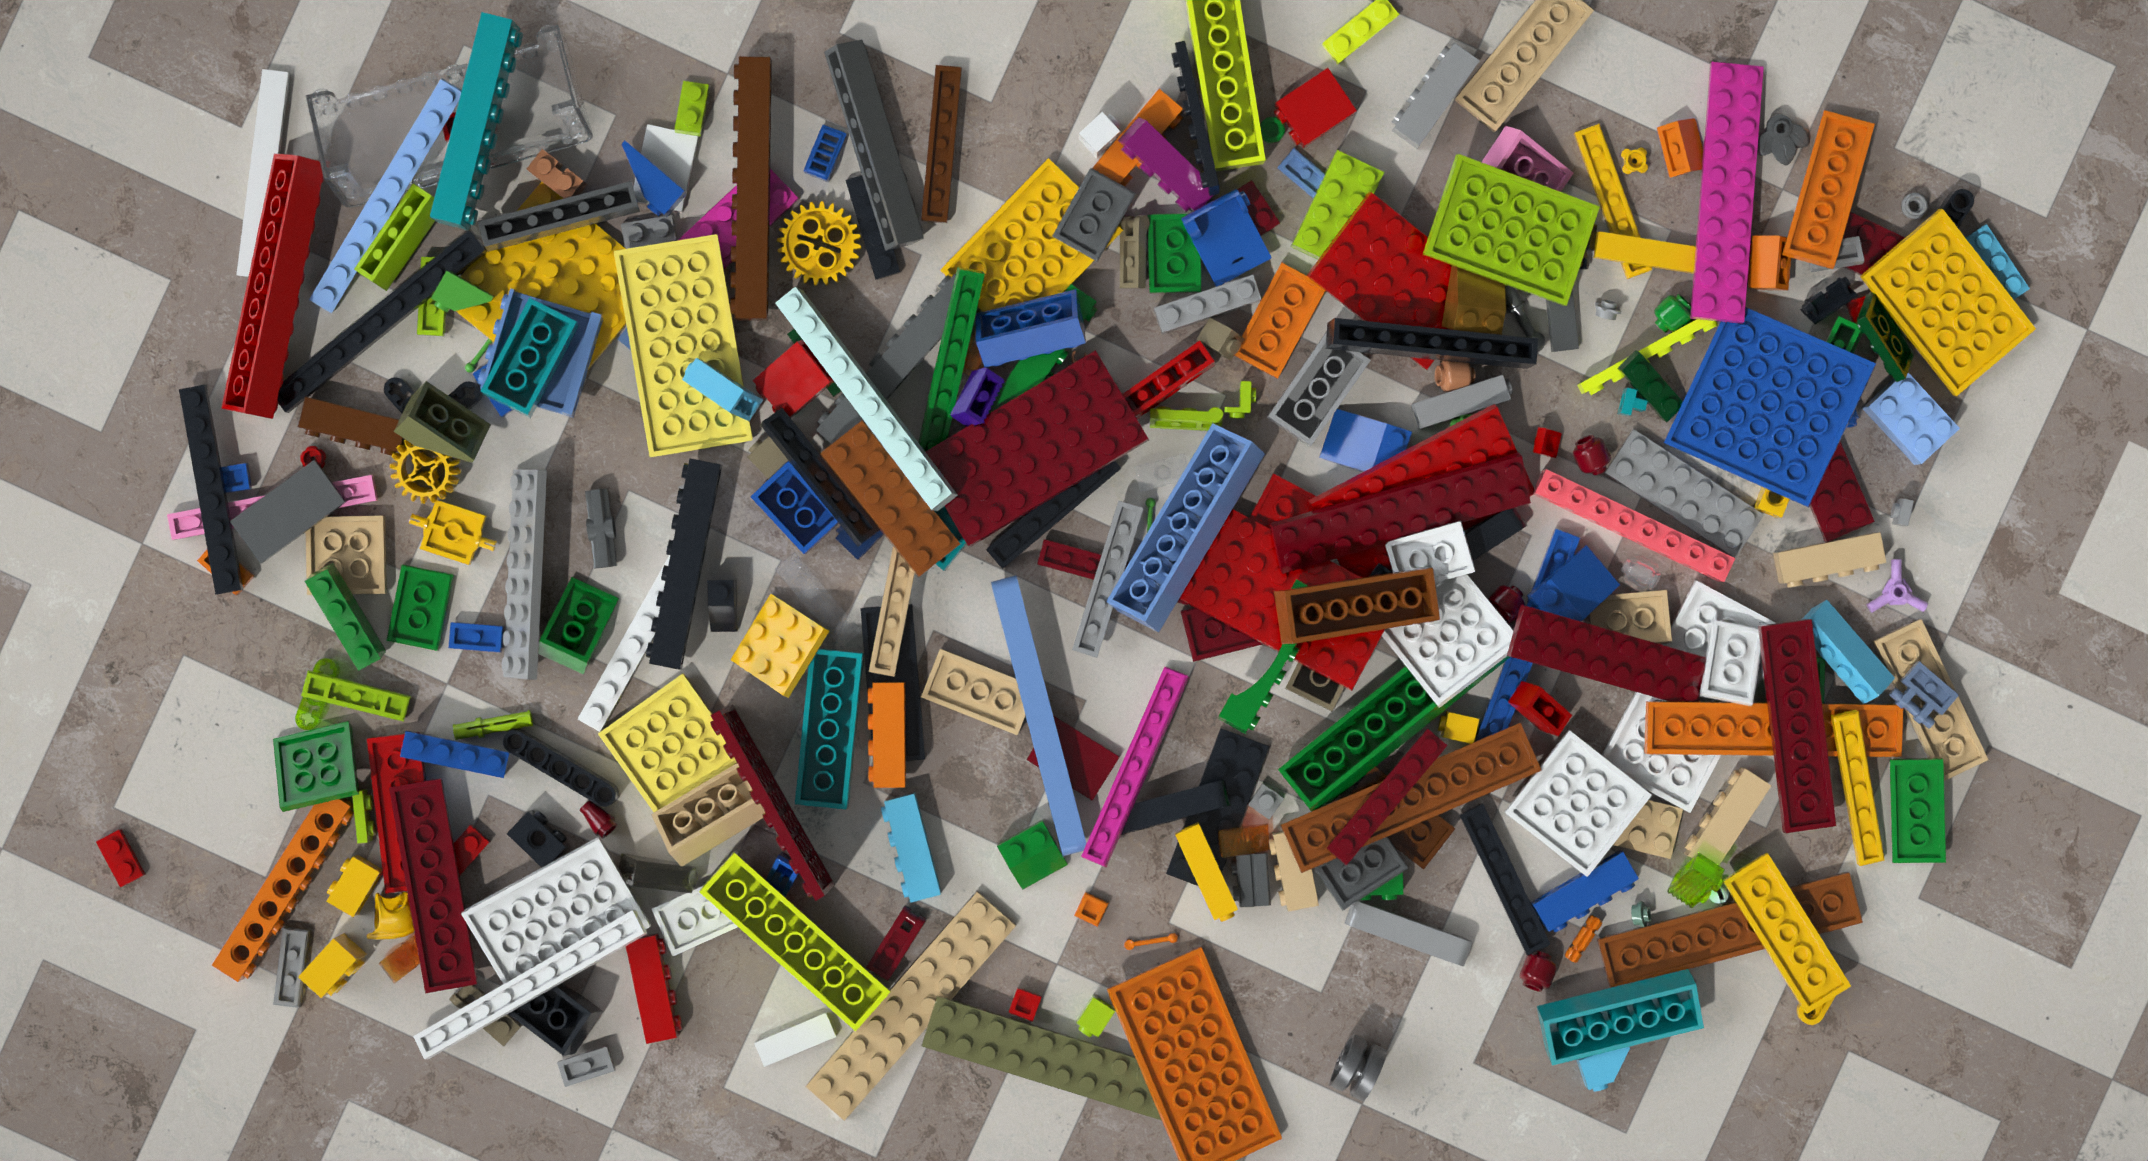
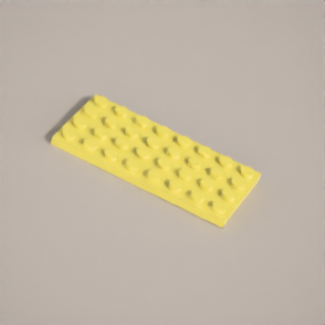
(674, 314)

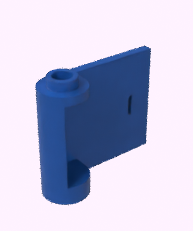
(1226, 237)

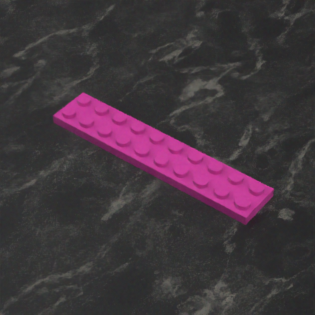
(1727, 192)

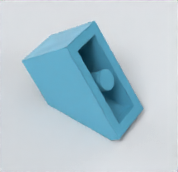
(1601, 1068)

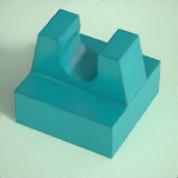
(1630, 402)

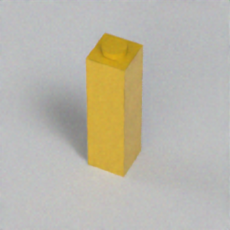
(1206, 872)

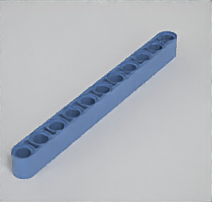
(1039, 715)

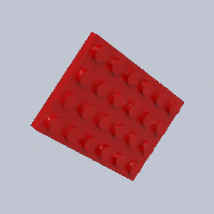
(1381, 270)

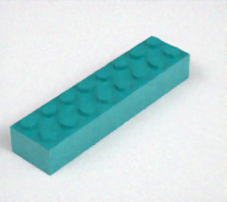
(476, 121)

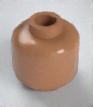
(1454, 375)

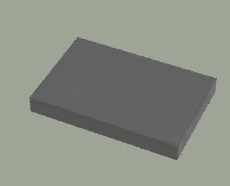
(1094, 214)
(1365, 873)

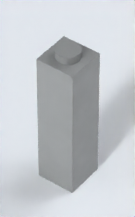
(1462, 401)

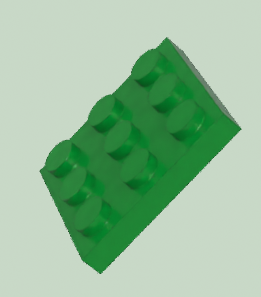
(315, 766)

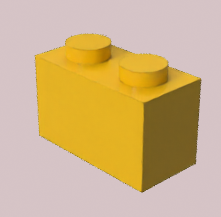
(354, 885)

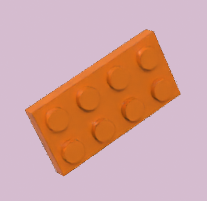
(1279, 320)

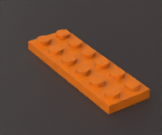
(1828, 189)

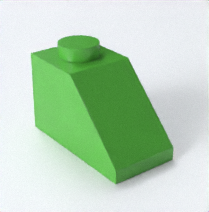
(458, 293)

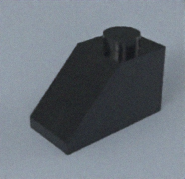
(722, 605)

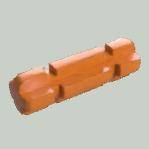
(1583, 938)

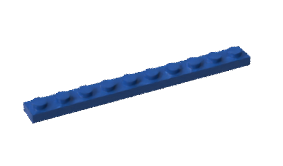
(1499, 711)

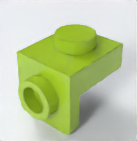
(1246, 396)

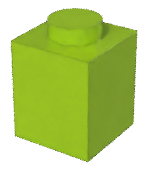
(1095, 1016)

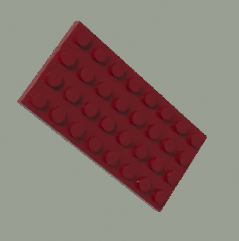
(1036, 447)
(770, 796)

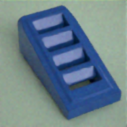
(815, 172)

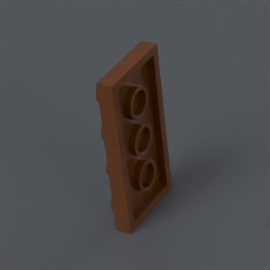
(1419, 841)

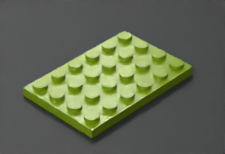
(1511, 230)

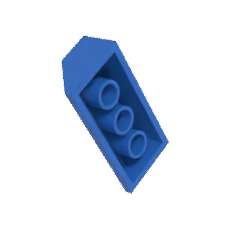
(1030, 328)

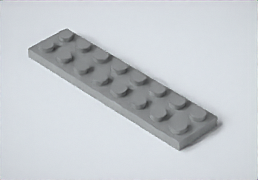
(524, 574)

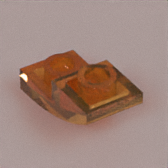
(1244, 840)
(401, 960)

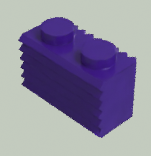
(977, 397)

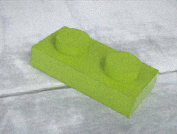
(691, 108)
(364, 826)

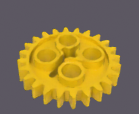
(810, 265)

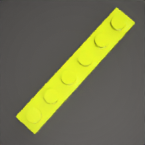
(1660, 347)

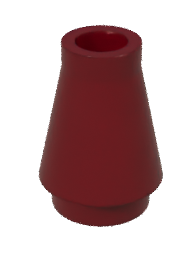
(598, 819)

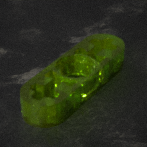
(316, 714)

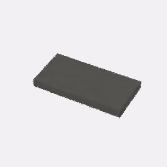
(288, 511)

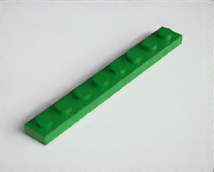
(951, 357)

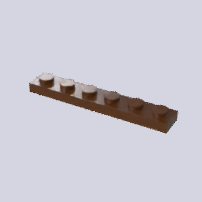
(941, 144)

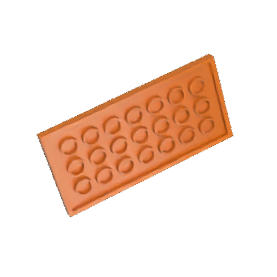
(1194, 1061)

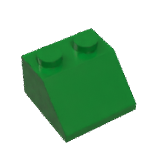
(1032, 854)

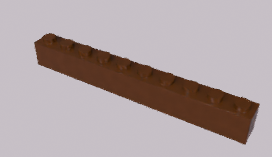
(753, 188)

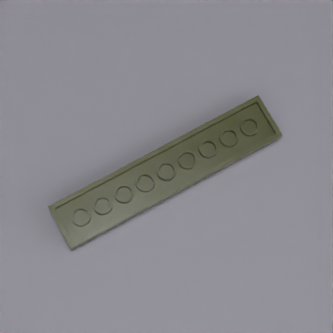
(1038, 1055)

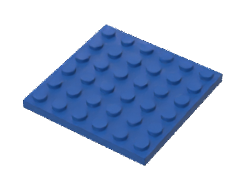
(1770, 405)

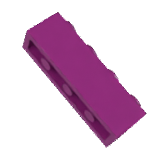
(1165, 163)

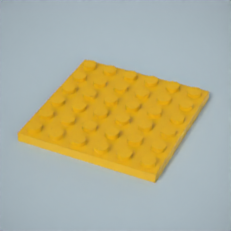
(562, 268)

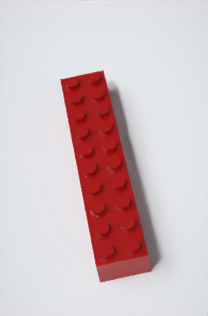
(273, 286)

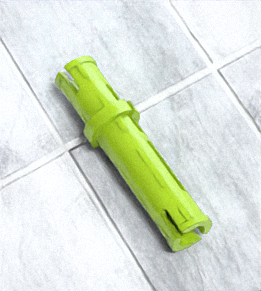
(463, 730)

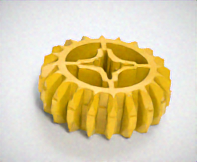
(430, 477)

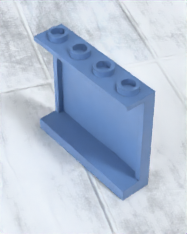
(569, 378)

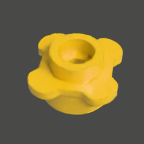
(1639, 155)

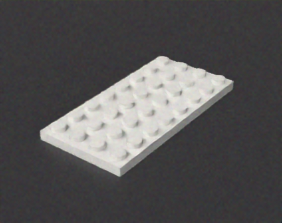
(1677, 776)

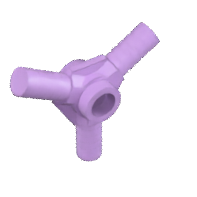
(1897, 591)

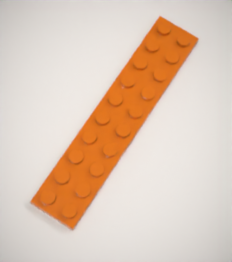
(1745, 730)

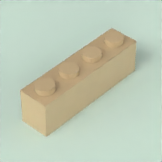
(1829, 558)
(1728, 816)

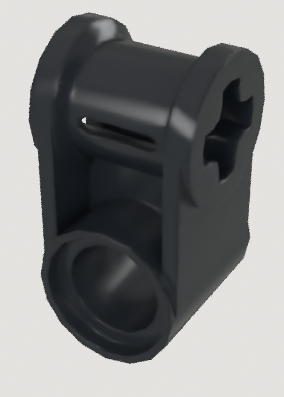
(1957, 214)

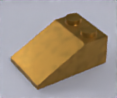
(1474, 303)

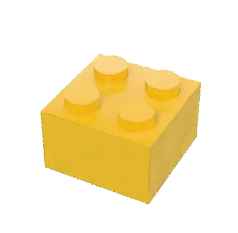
(332, 965)

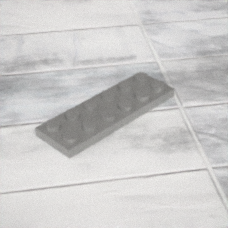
(1683, 493)

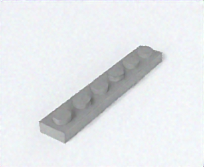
(1107, 575)

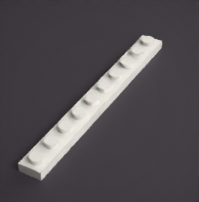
(530, 984)

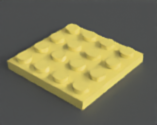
(668, 744)

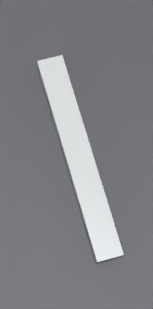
(265, 143)

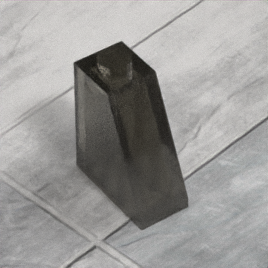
(657, 873)

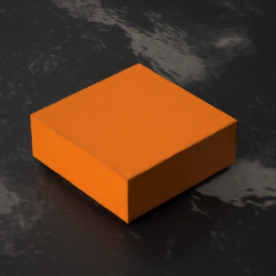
(1091, 909)

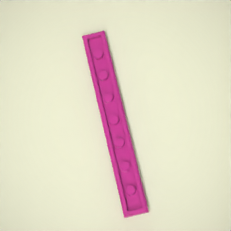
(1135, 767)

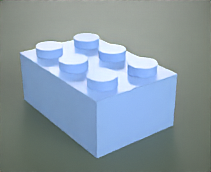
(1911, 419)

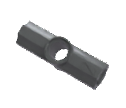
(601, 528)

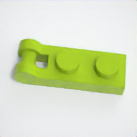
(1185, 419)

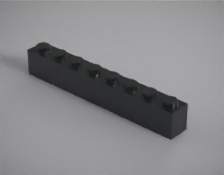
(1431, 343)
(685, 563)

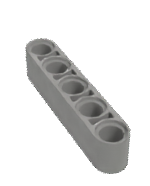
(1409, 932)

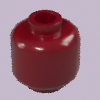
(1591, 455)
(1507, 602)
(1538, 971)

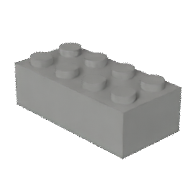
(1317, 391)

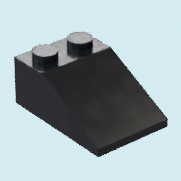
(559, 1018)

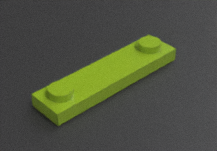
(355, 695)

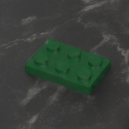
(1885, 337)

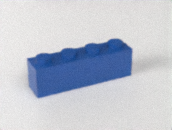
(454, 754)
(1582, 892)

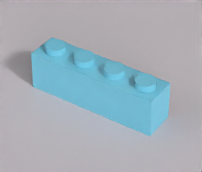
(1848, 653)
(912, 847)

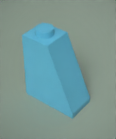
(722, 389)

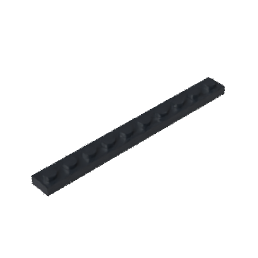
(378, 321)

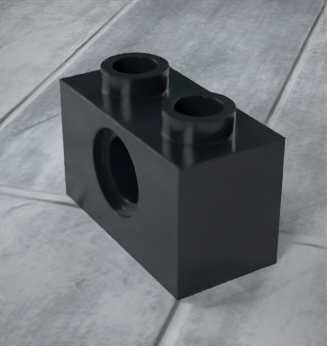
(523, 835)

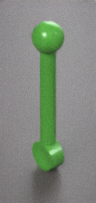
(470, 367)
(1150, 503)

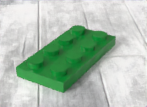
(1917, 810)

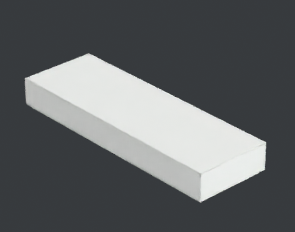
(795, 1039)

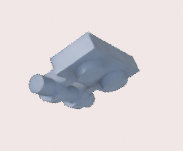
(1929, 688)

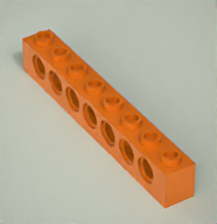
(229, 959)

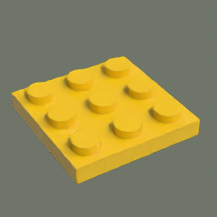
(779, 645)

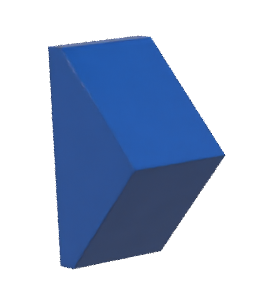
(781, 874)

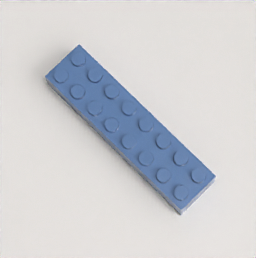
(1185, 527)

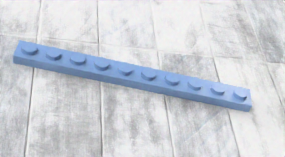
(387, 194)

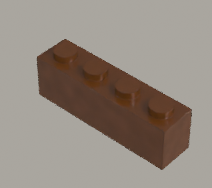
(350, 424)

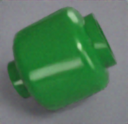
(1673, 313)

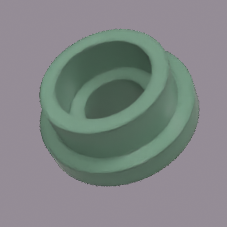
(1640, 914)

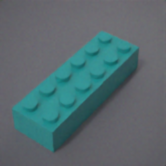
(829, 729)
(1620, 1017)

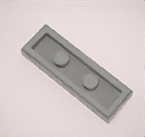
(290, 965)

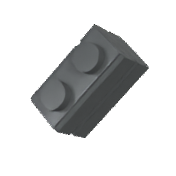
(1252, 880)

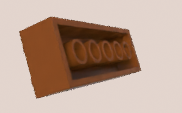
(889, 498)
(1357, 605)

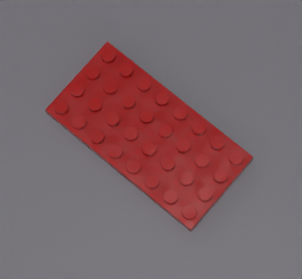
(1462, 445)
(1239, 586)

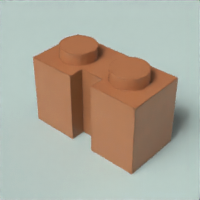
(548, 171)

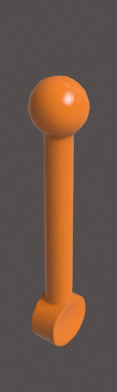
(1130, 944)

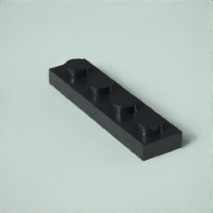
(882, 262)

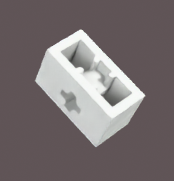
(1100, 134)

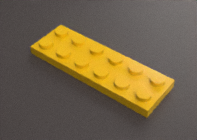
(1786, 933)

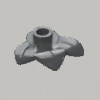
(1782, 143)

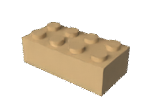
(707, 816)

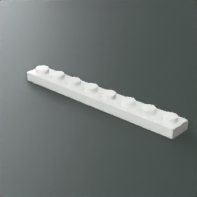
(623, 662)

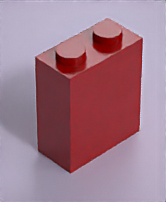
(1314, 108)
(793, 379)

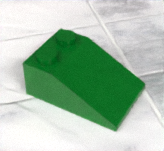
(577, 625)

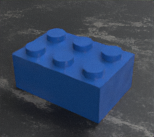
(795, 508)

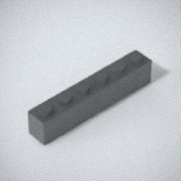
(558, 216)

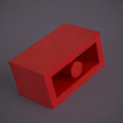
(1540, 708)

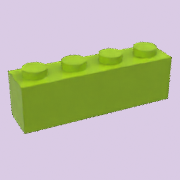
(397, 238)

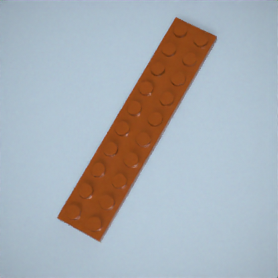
(1444, 786)
(1717, 933)

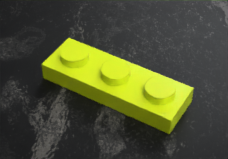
(1360, 30)

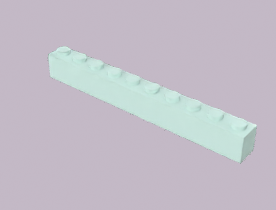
(866, 399)

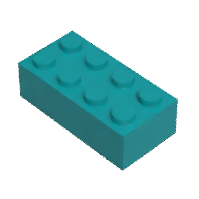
(529, 357)

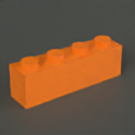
(1161, 114)
(888, 735)

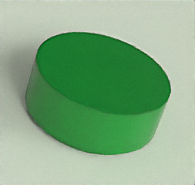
(1272, 130)

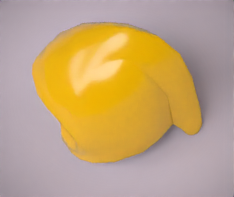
(390, 920)

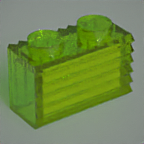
(1696, 880)

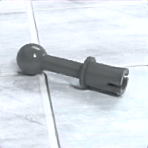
(1516, 305)

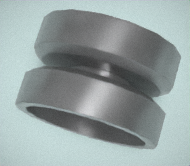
(1358, 1067)

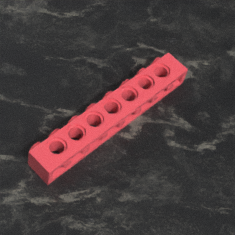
(1633, 525)

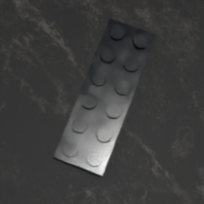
(905, 672)
(1239, 764)

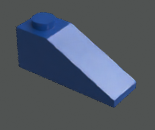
(655, 186)

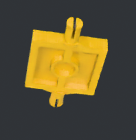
(453, 532)

